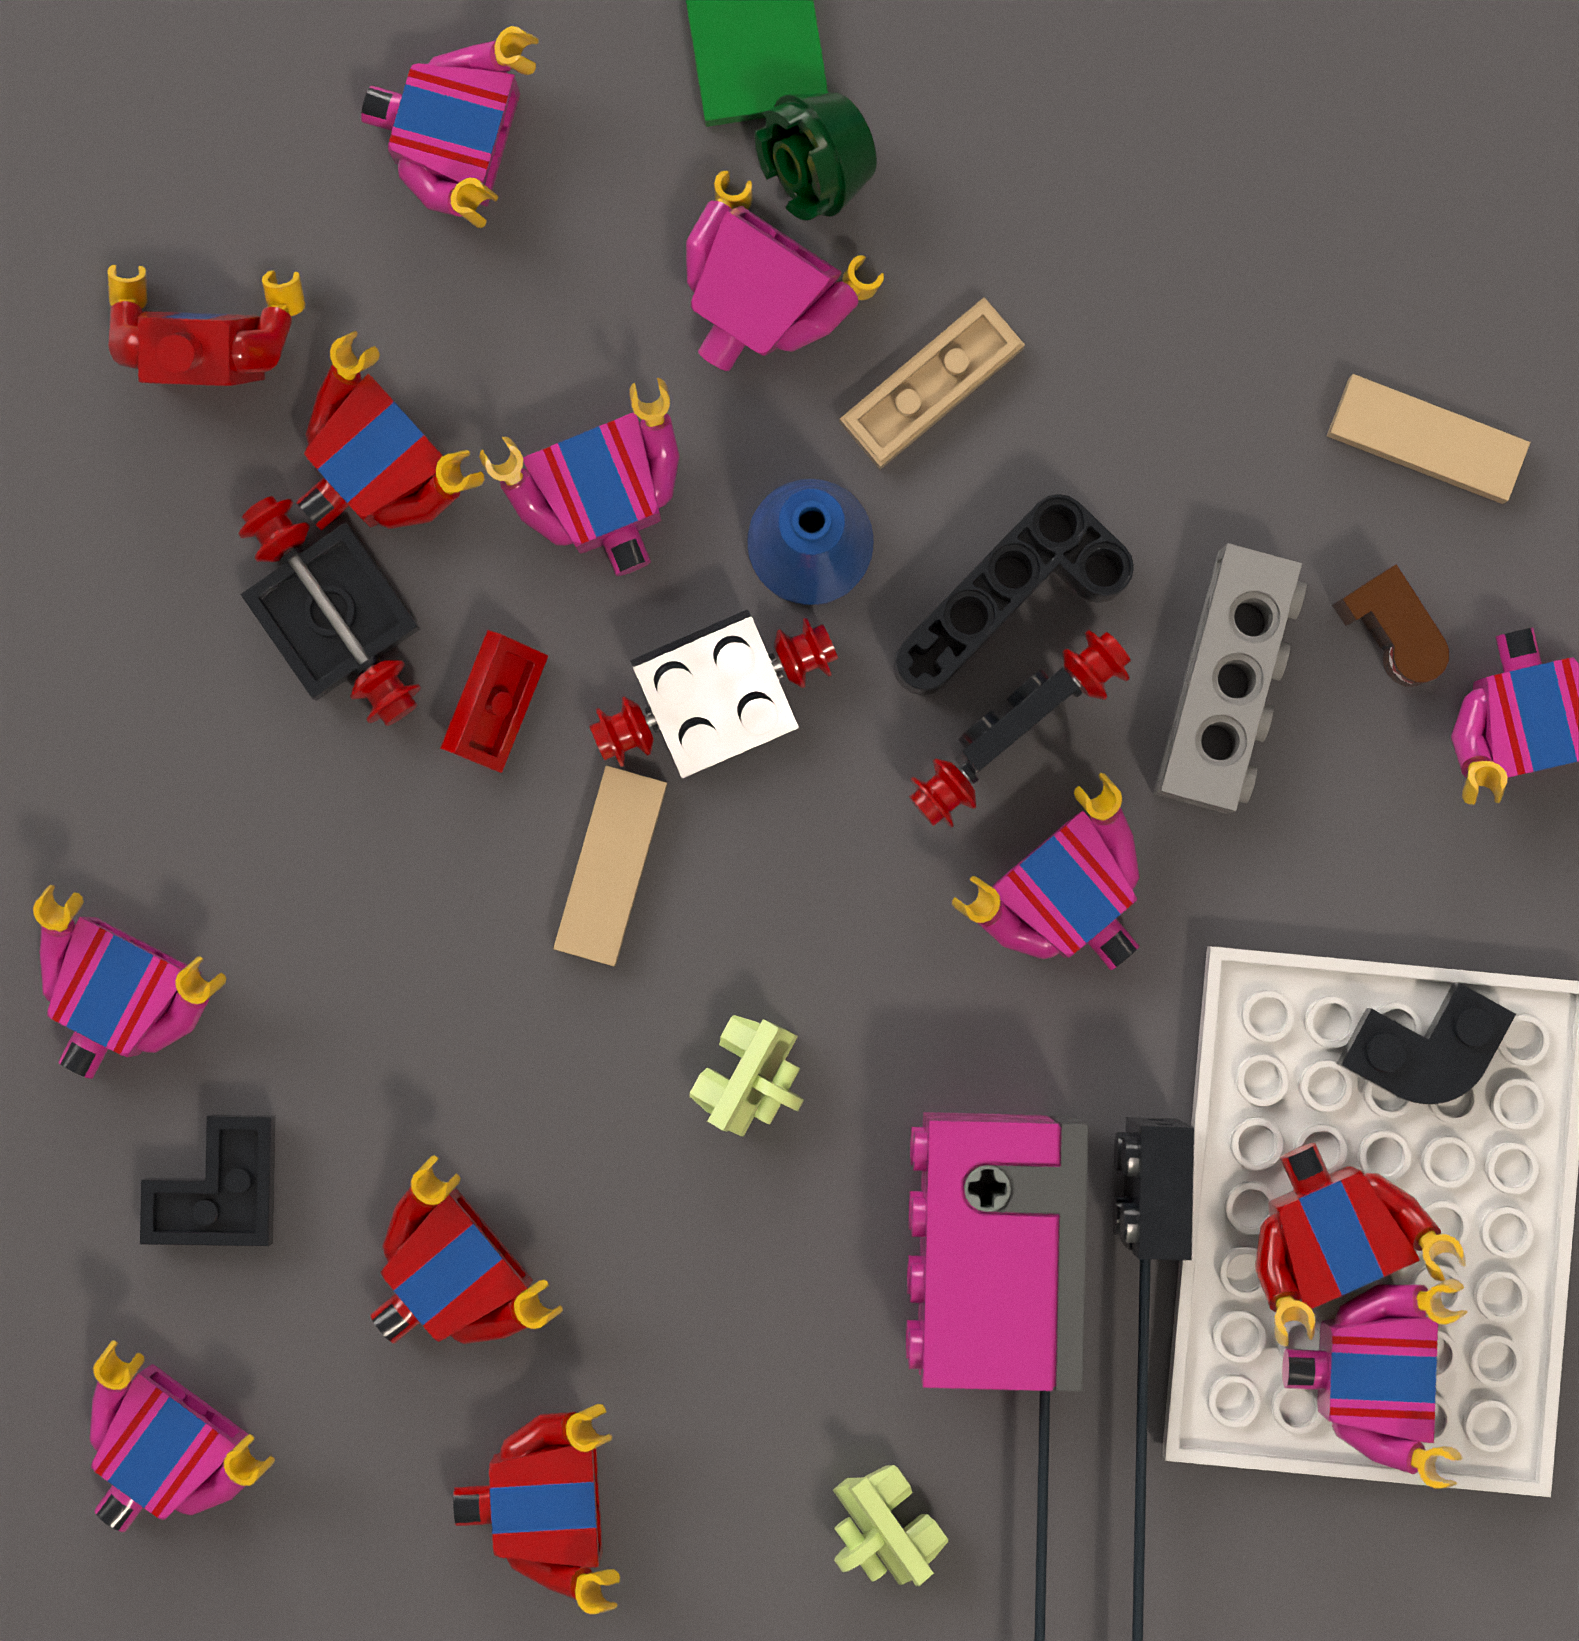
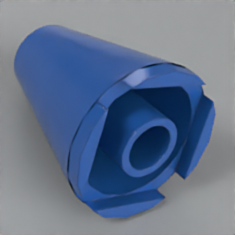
(804, 564)

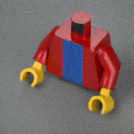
(199, 345)
(374, 452)
(1338, 1237)
(452, 1270)
(547, 1506)

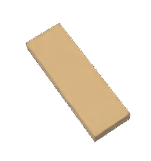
(932, 383)
(1428, 439)
(610, 866)

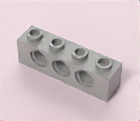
(1274, 589)

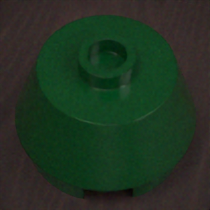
(817, 151)

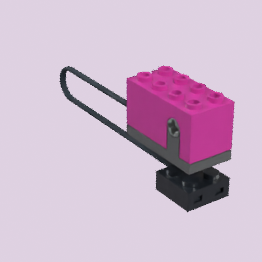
(1008, 1267)

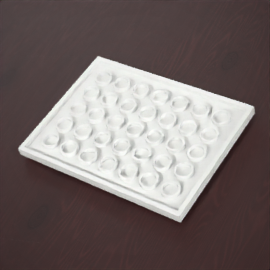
(1483, 1166)

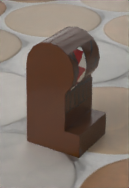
(1400, 625)

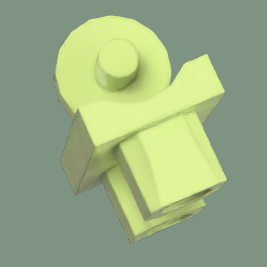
(757, 1083)
(901, 1549)

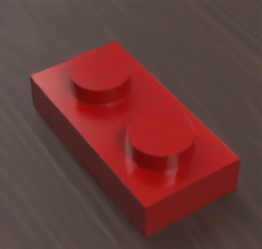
(494, 701)

